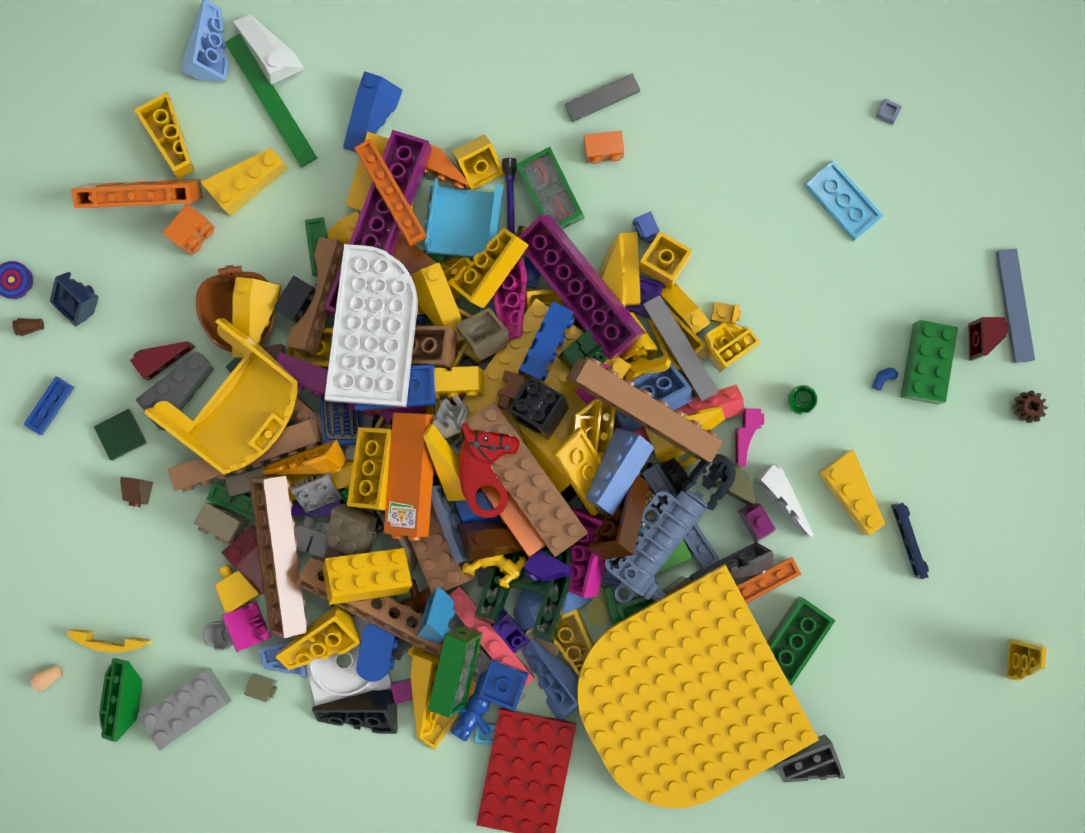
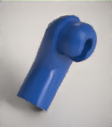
(883, 375)

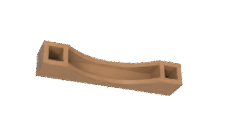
(307, 332)

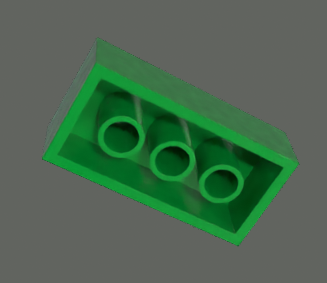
(929, 362)
(798, 637)

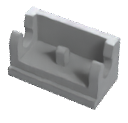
(450, 417)

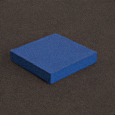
(503, 684)

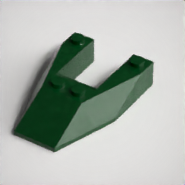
(552, 606)

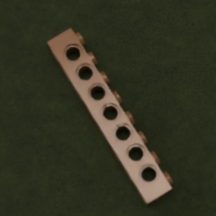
(378, 617)

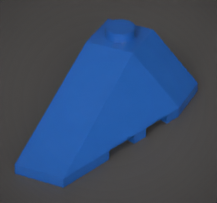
(372, 106)

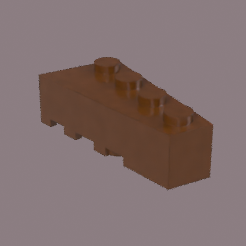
(620, 532)

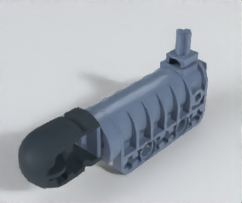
(668, 529)

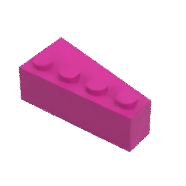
(586, 566)

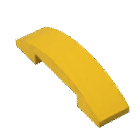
(86, 639)

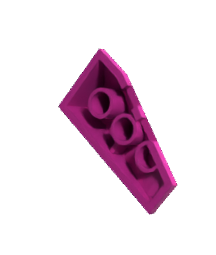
(510, 300)

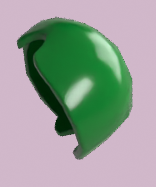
(802, 399)

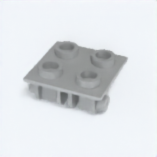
(316, 492)

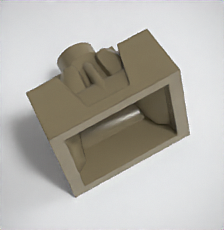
(484, 333)

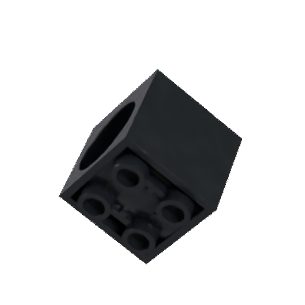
(539, 408)

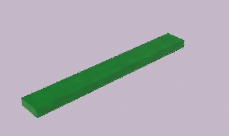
(271, 101)

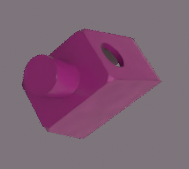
(757, 521)

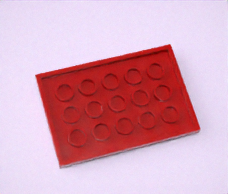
(526, 773)

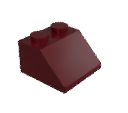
(985, 335)

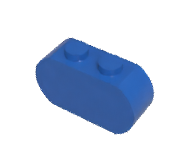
(376, 653)

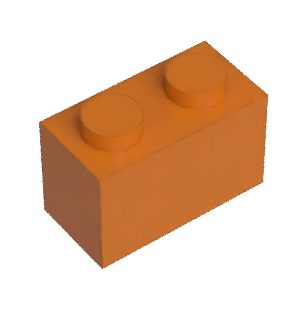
(604, 147)

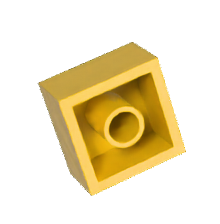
(665, 259)

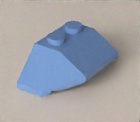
(530, 603)

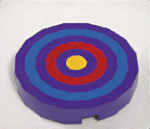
(14, 280)

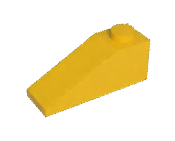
(685, 308)

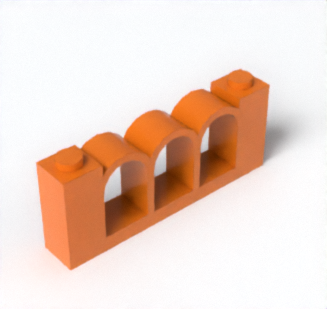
(137, 193)

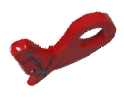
(475, 470)

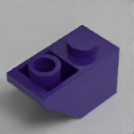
(510, 631)

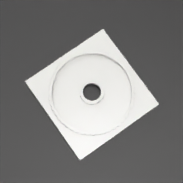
(333, 682)

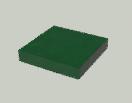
(120, 434)

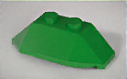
(119, 699)

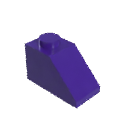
(545, 567)

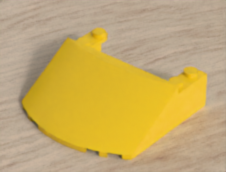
(243, 413)

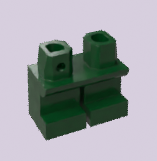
(582, 347)

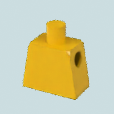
(235, 589)

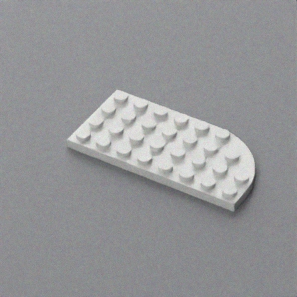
(372, 330)

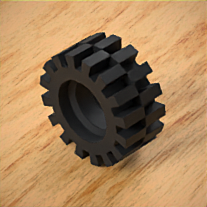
(675, 473)

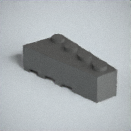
(178, 384)

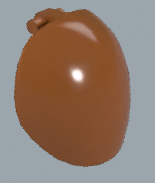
(215, 301)

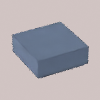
(888, 111)

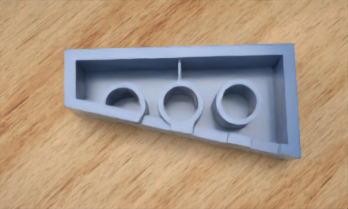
(618, 469)

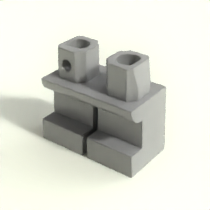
(310, 539)

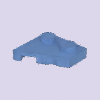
(271, 662)

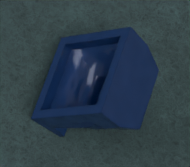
(73, 299)

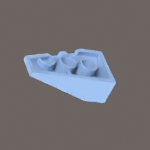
(205, 50)

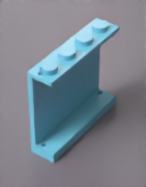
(461, 220)

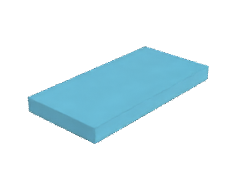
(843, 200)

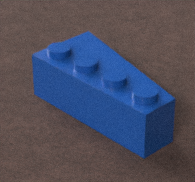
(546, 341)

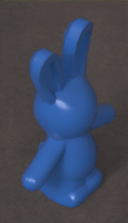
(472, 714)

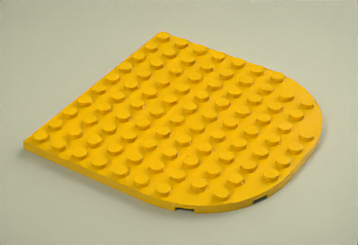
(689, 697)

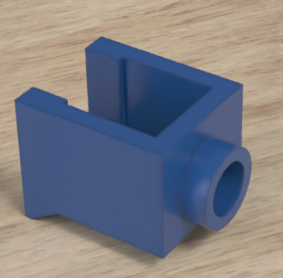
(646, 227)

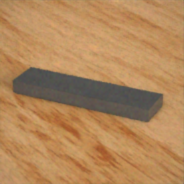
(602, 97)

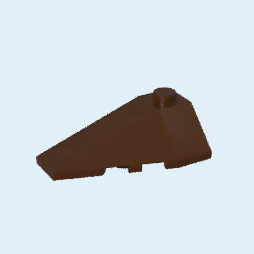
(487, 540)

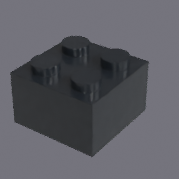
(295, 299)

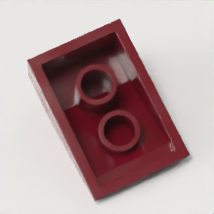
(245, 557)

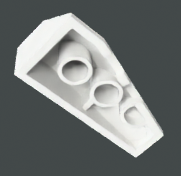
(270, 52)
(780, 492)

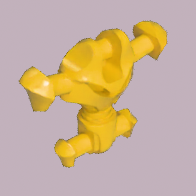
(505, 565)

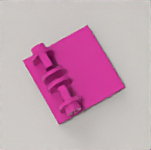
(246, 626)

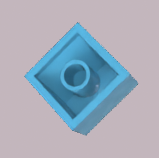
(436, 616)

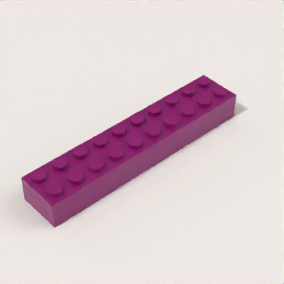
(376, 227)

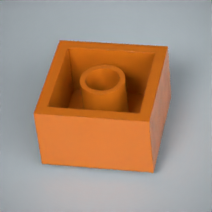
(189, 229)

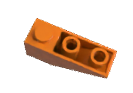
(444, 169)

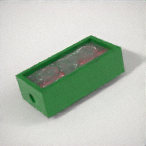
(550, 188)
(455, 671)

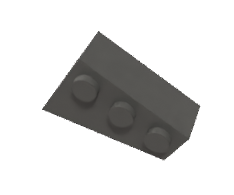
(812, 762)

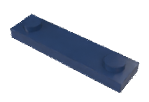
(902, 515)

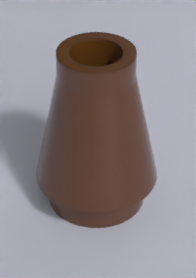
(26, 326)

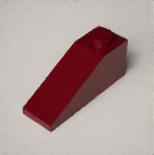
(155, 360)

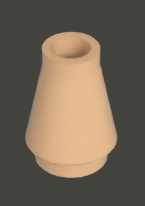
(45, 678)

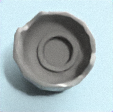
(217, 636)

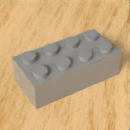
(184, 709)

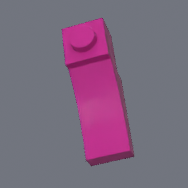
(751, 421)

